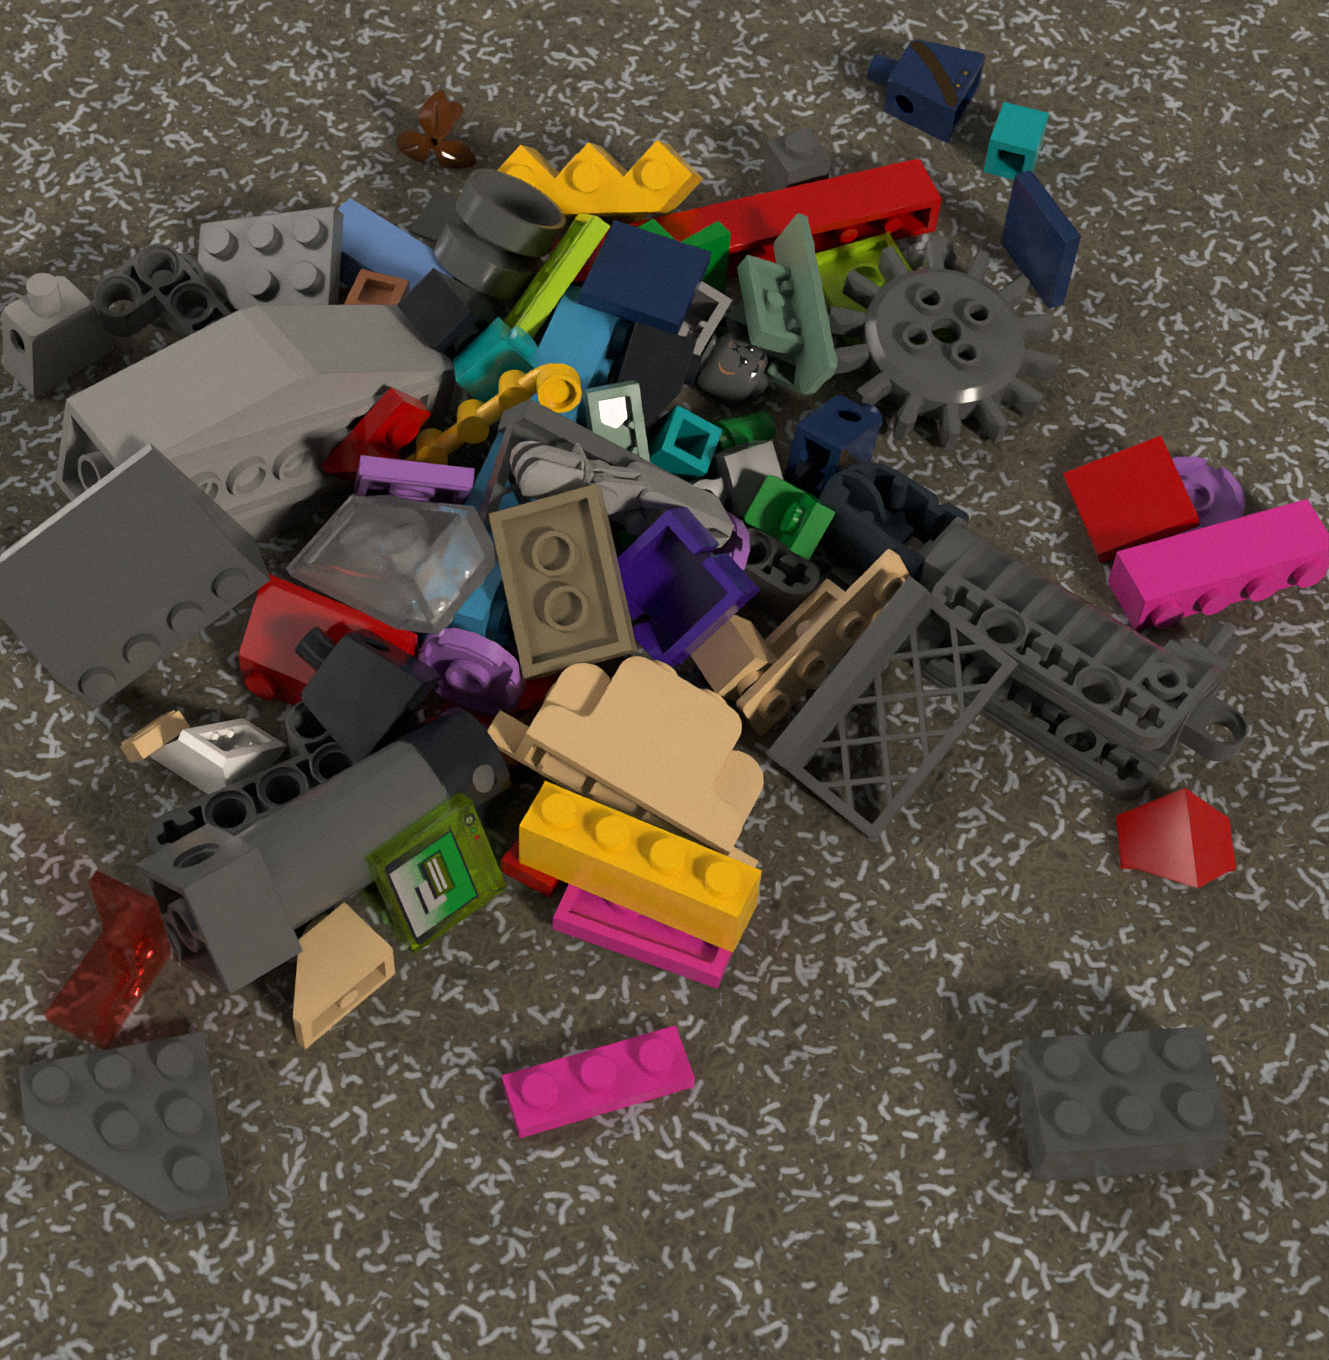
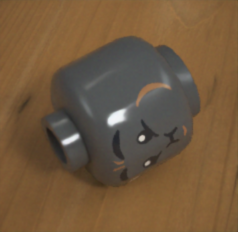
(733, 369)

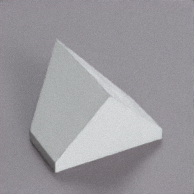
(220, 753)

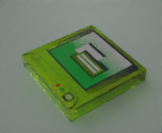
(436, 873)

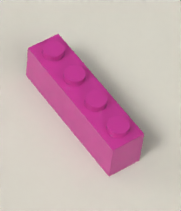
(1220, 565)

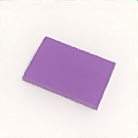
(413, 480)

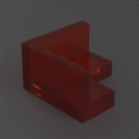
(117, 965)

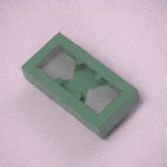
(618, 415)

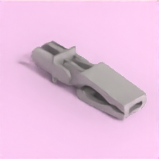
(631, 494)

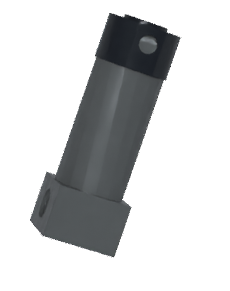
(242, 894)

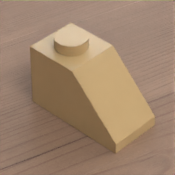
(336, 971)

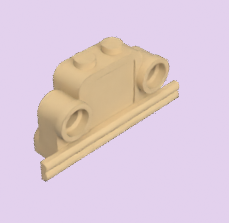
(643, 749)

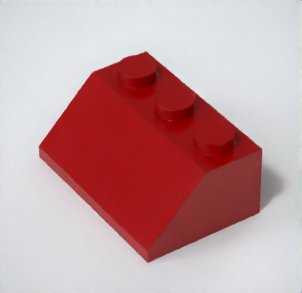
(280, 621)

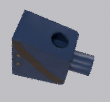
(929, 85)
(835, 434)

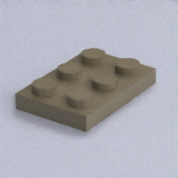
(562, 582)

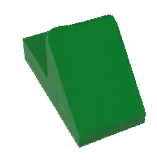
(789, 515)

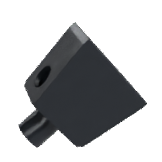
(363, 688)

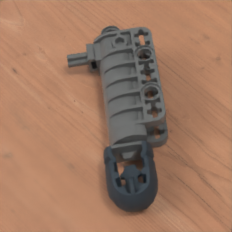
(1070, 654)

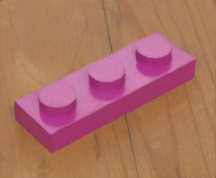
(597, 1081)

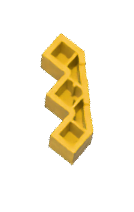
(602, 187)

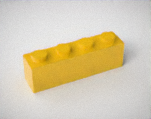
(639, 866)

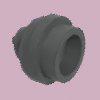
(917, 251)

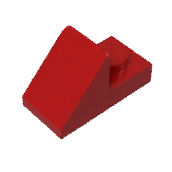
(381, 433)

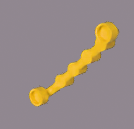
(556, 388)

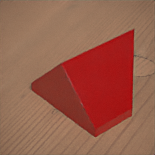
(1176, 839)

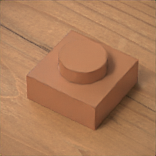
(377, 289)

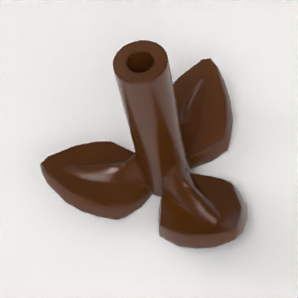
(437, 119)

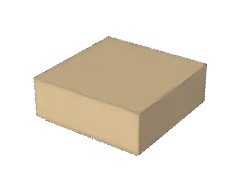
(153, 736)

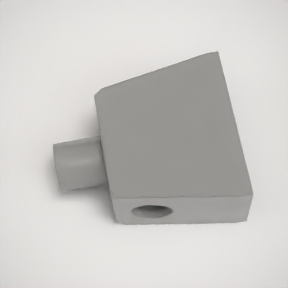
(51, 333)

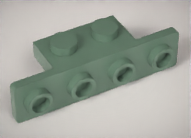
(788, 305)

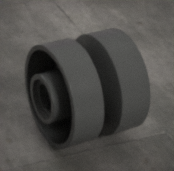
(498, 234)

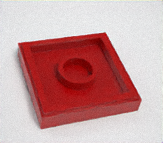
(1131, 498)

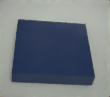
(1040, 238)
(645, 277)

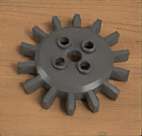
(931, 376)

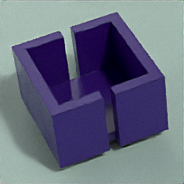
(680, 586)

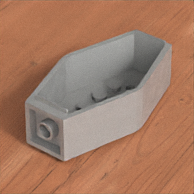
(256, 406)

